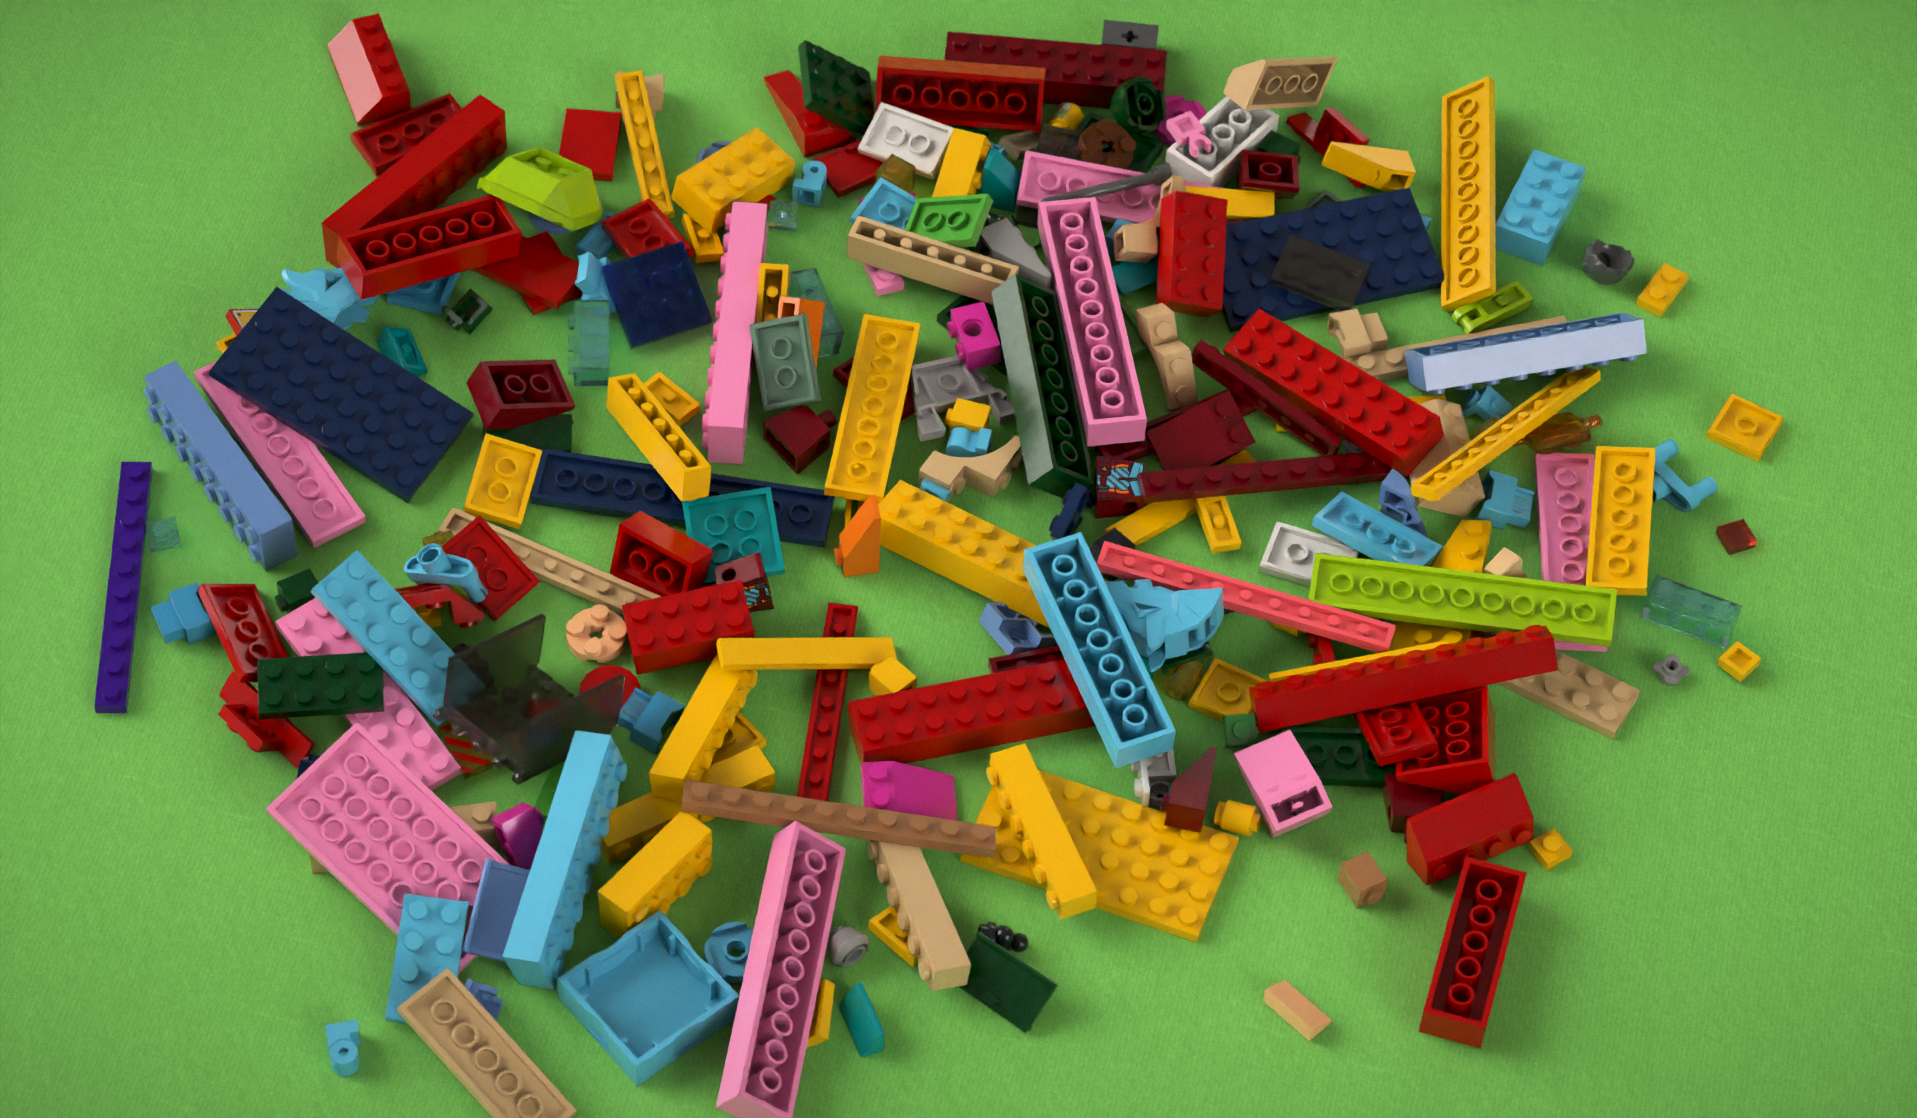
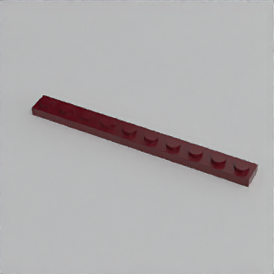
(1261, 477)

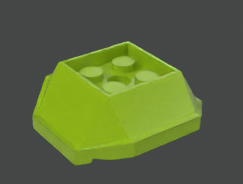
(546, 187)

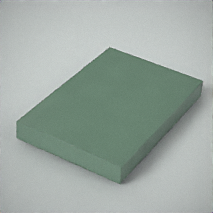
(785, 362)

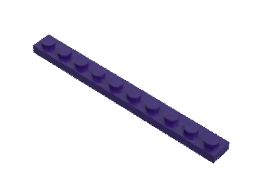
(123, 588)

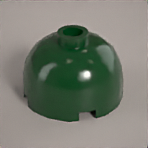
(1138, 105)

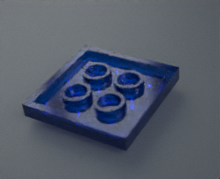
(656, 295)

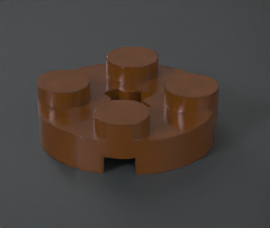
(1109, 133)

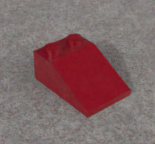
(518, 392)
(1201, 435)

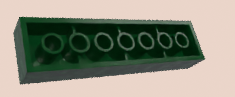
(1042, 386)

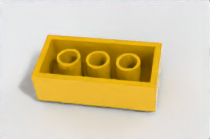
(736, 173)
(656, 875)

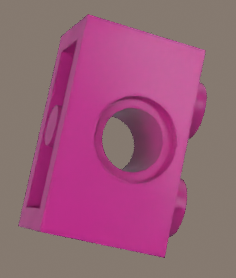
(974, 336)

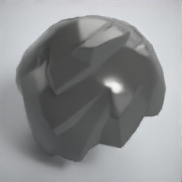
(1607, 262)

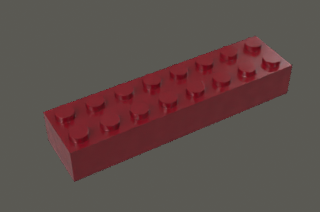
(1074, 70)

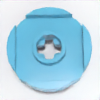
(719, 947)

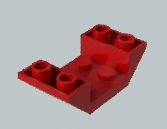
(432, 595)

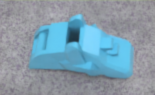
(329, 295)
(1165, 620)

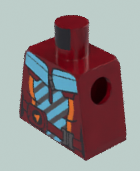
(1117, 487)
(753, 577)

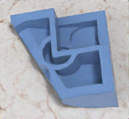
(1399, 503)
(1014, 630)

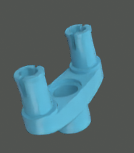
(1671, 487)
(436, 567)

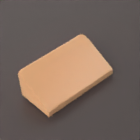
(1296, 1009)

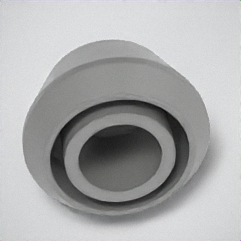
(847, 946)

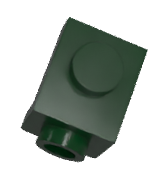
(467, 312)

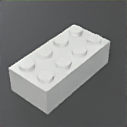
(1230, 132)

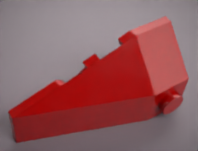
(811, 131)

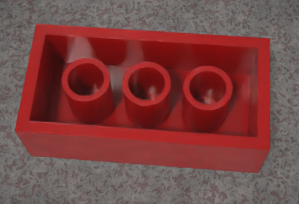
(1191, 253)
(685, 625)

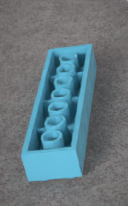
(1098, 650)
(565, 860)

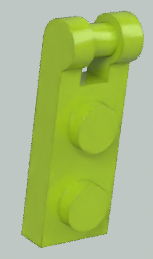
(1494, 308)

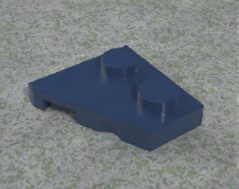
(1069, 518)

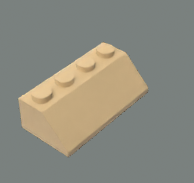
(1280, 82)
(1470, 492)

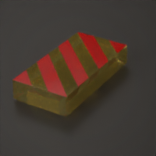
(461, 750)

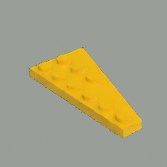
(1465, 552)

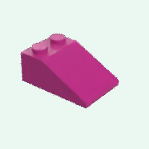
(908, 789)

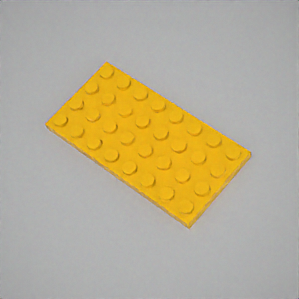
(1135, 861)

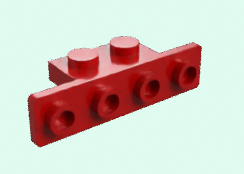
(1331, 127)
(261, 734)

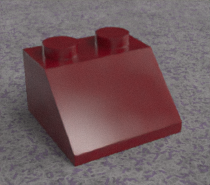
(1268, 173)

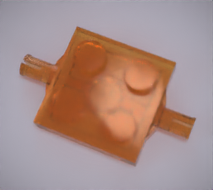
(1560, 432)

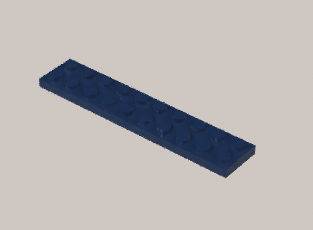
(628, 487)

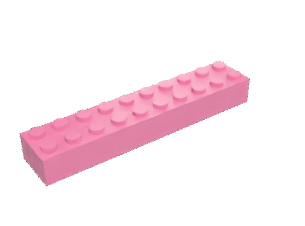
(1092, 322)
(733, 353)
(782, 975)

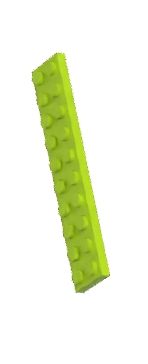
(1463, 598)

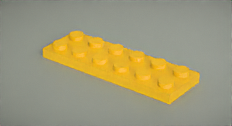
(1621, 519)

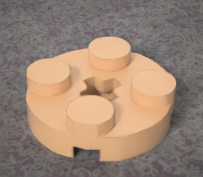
(592, 620)

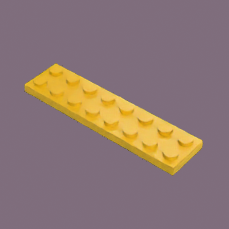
(872, 408)

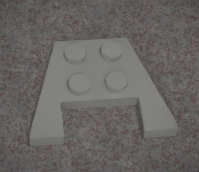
(940, 383)

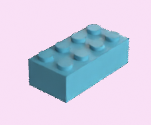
(1538, 207)

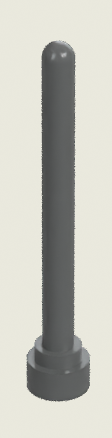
(1157, 176)

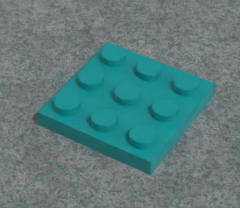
(735, 528)

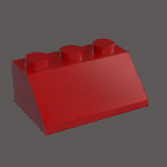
(658, 557)

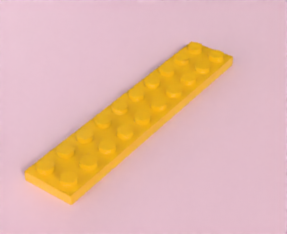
(1468, 195)

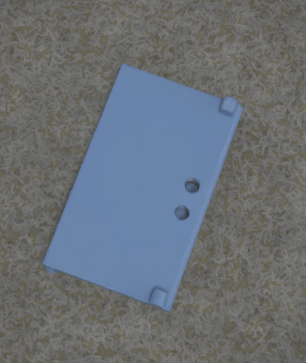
(494, 909)

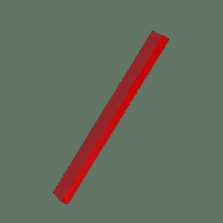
(826, 711)

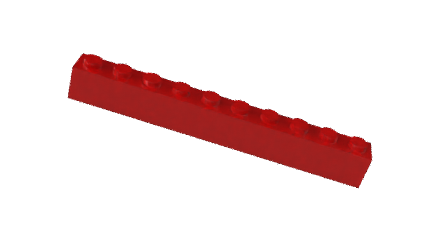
(1403, 678)

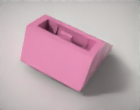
(1283, 783)

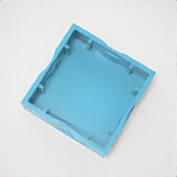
(648, 998)

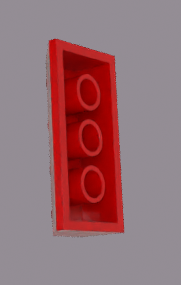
(369, 70)
(1470, 825)

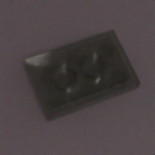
(1319, 273)

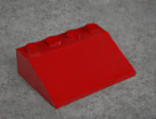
(1466, 743)

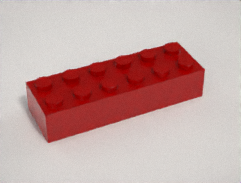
(963, 92)
(428, 246)
(1472, 952)

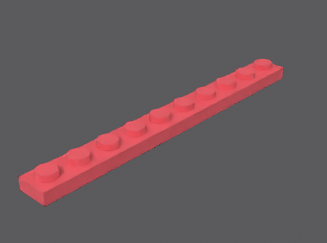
(1249, 598)

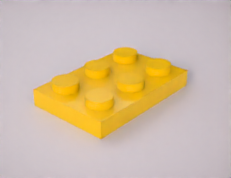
(502, 481)

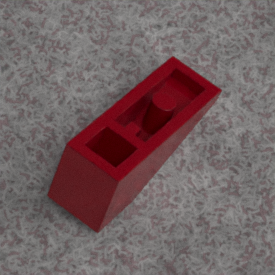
(1189, 794)

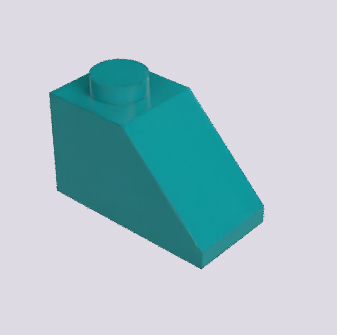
(1000, 181)

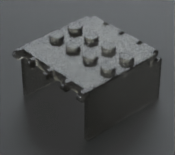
(490, 697)

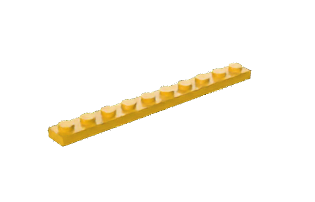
(1504, 434)

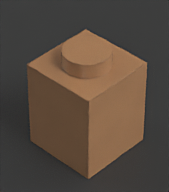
(1362, 880)

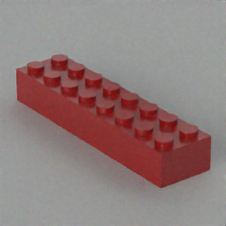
(424, 174)
(1336, 392)
(968, 714)

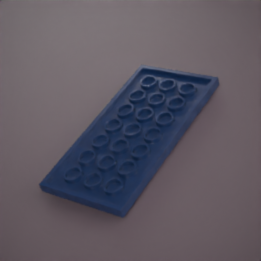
(1372, 228)
(341, 394)

